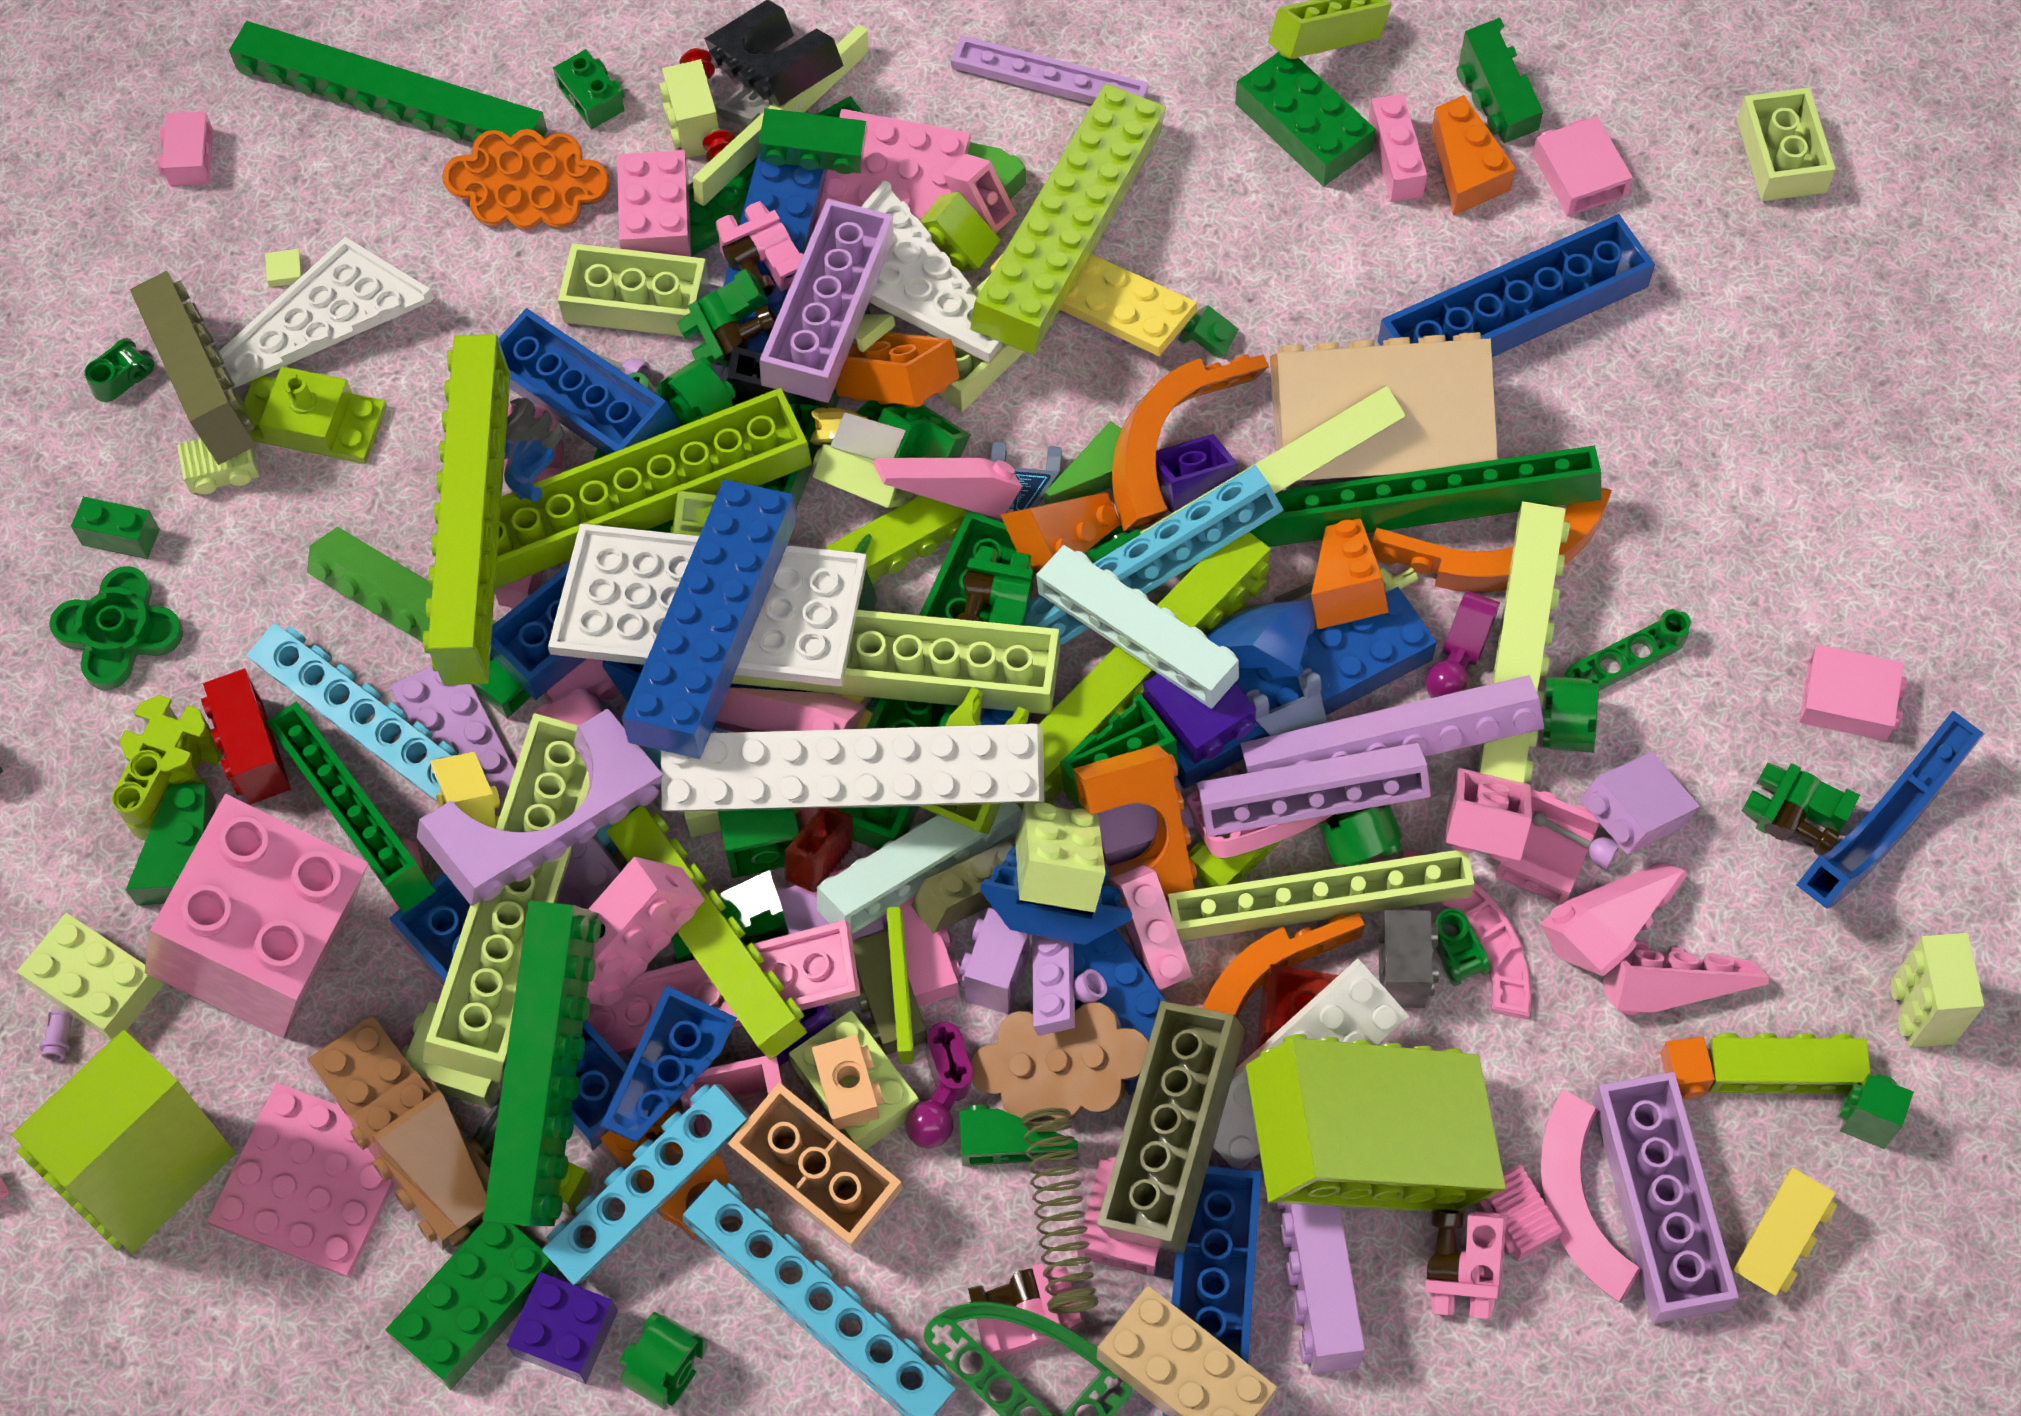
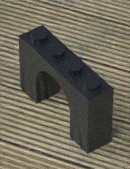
(776, 76)

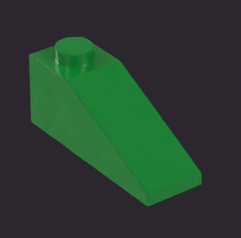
(998, 1138)

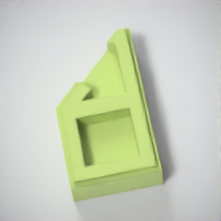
(872, 329)

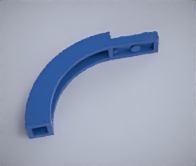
(1853, 859)

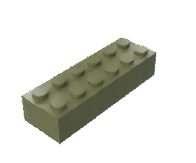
(194, 367)
(1171, 1127)

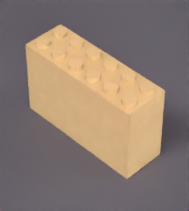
(1436, 382)

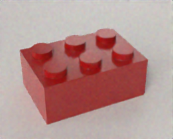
(244, 737)

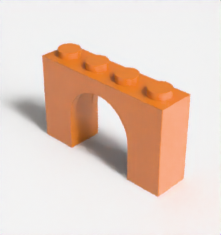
(1147, 779)

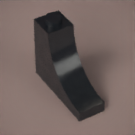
(744, 375)

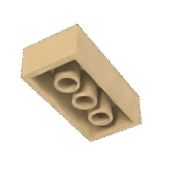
(1181, 1363)

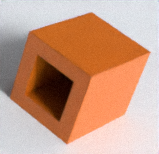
(1691, 1066)

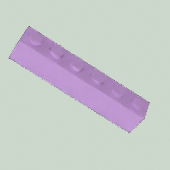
(1314, 789)

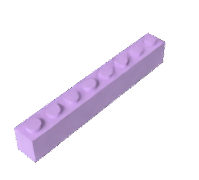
(1435, 723)

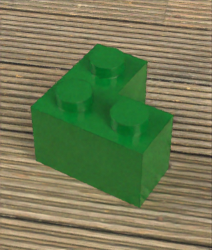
(925, 434)

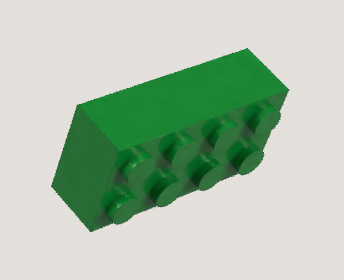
(1305, 117)
(470, 1300)

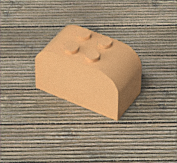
(815, 1166)

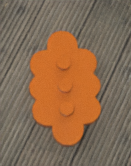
(526, 179)

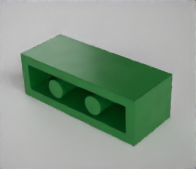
(812, 141)

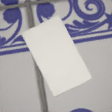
(867, 437)

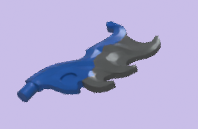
(528, 448)

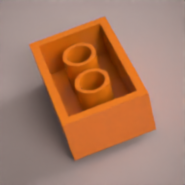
(899, 370)

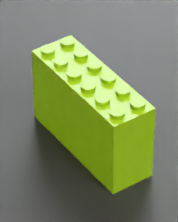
(1373, 1125)
(123, 1143)

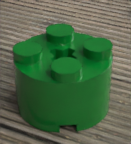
(696, 391)
(1570, 714)
(1361, 835)
(662, 1360)

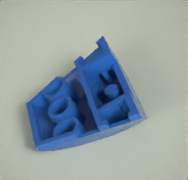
(1268, 636)
(1050, 920)

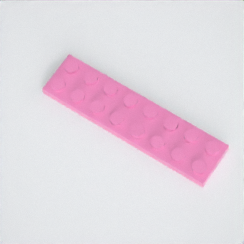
(811, 964)

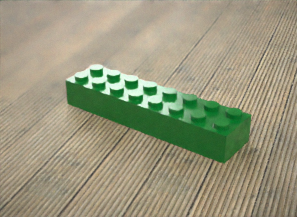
(542, 1065)

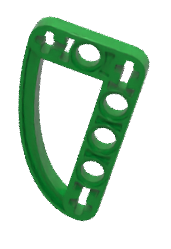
(992, 1370)

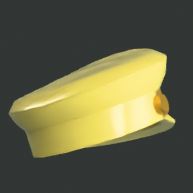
(827, 423)

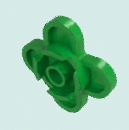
(116, 627)

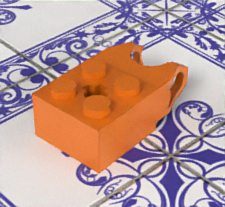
(621, 1152)

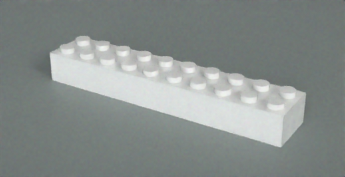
(858, 769)

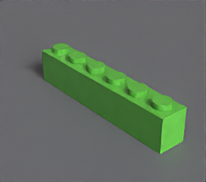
(372, 580)

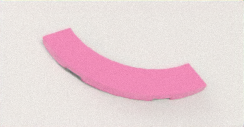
(1504, 950)
(1567, 1201)

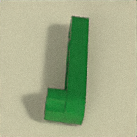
(1621, 651)

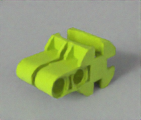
(160, 757)

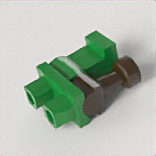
(719, 315)
(998, 585)
(1797, 798)

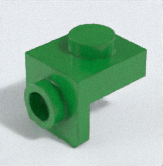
(1210, 331)

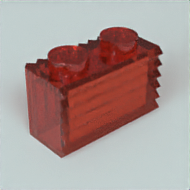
(818, 848)

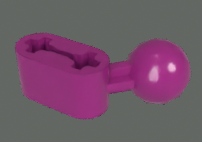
(1463, 645)
(930, 1121)

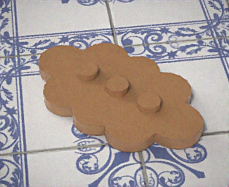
(1061, 1068)

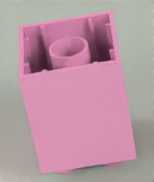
(253, 916)

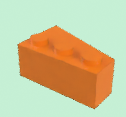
(1469, 156)
(1072, 523)
(1347, 577)

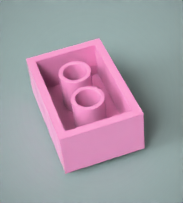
(654, 202)
(1488, 815)

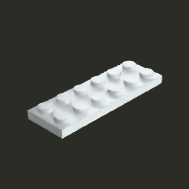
(1348, 1008)

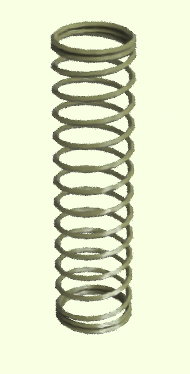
(1075, 1295)

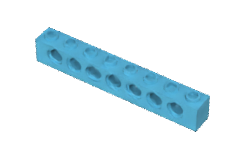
(1175, 544)
(277, 651)
(725, 1200)

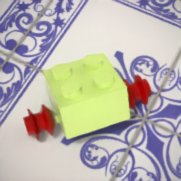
(691, 107)

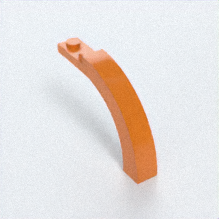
(1134, 460)
(1481, 569)
(1250, 967)

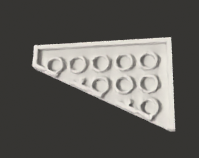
(922, 283)
(327, 304)

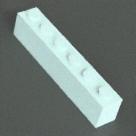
(1138, 626)
(902, 865)

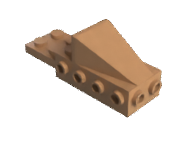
(407, 1132)

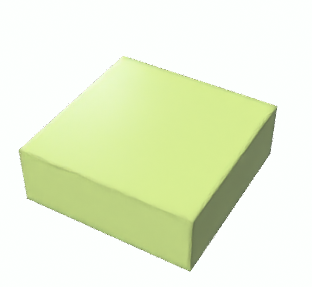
(283, 267)

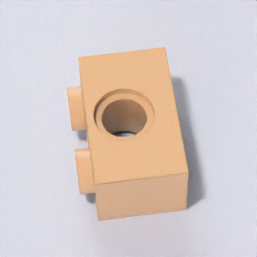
(843, 1059)

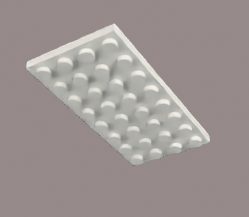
(627, 578)

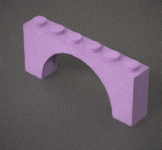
(487, 859)

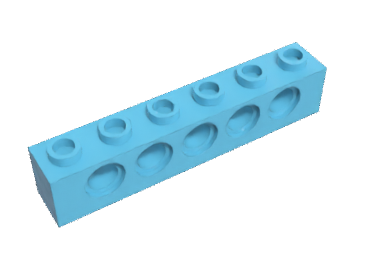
(580, 1261)

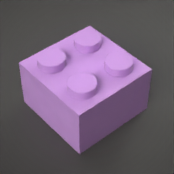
(995, 964)

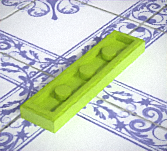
(900, 985)

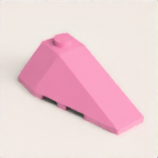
(961, 482)
(786, 711)
(1601, 924)
(1664, 981)

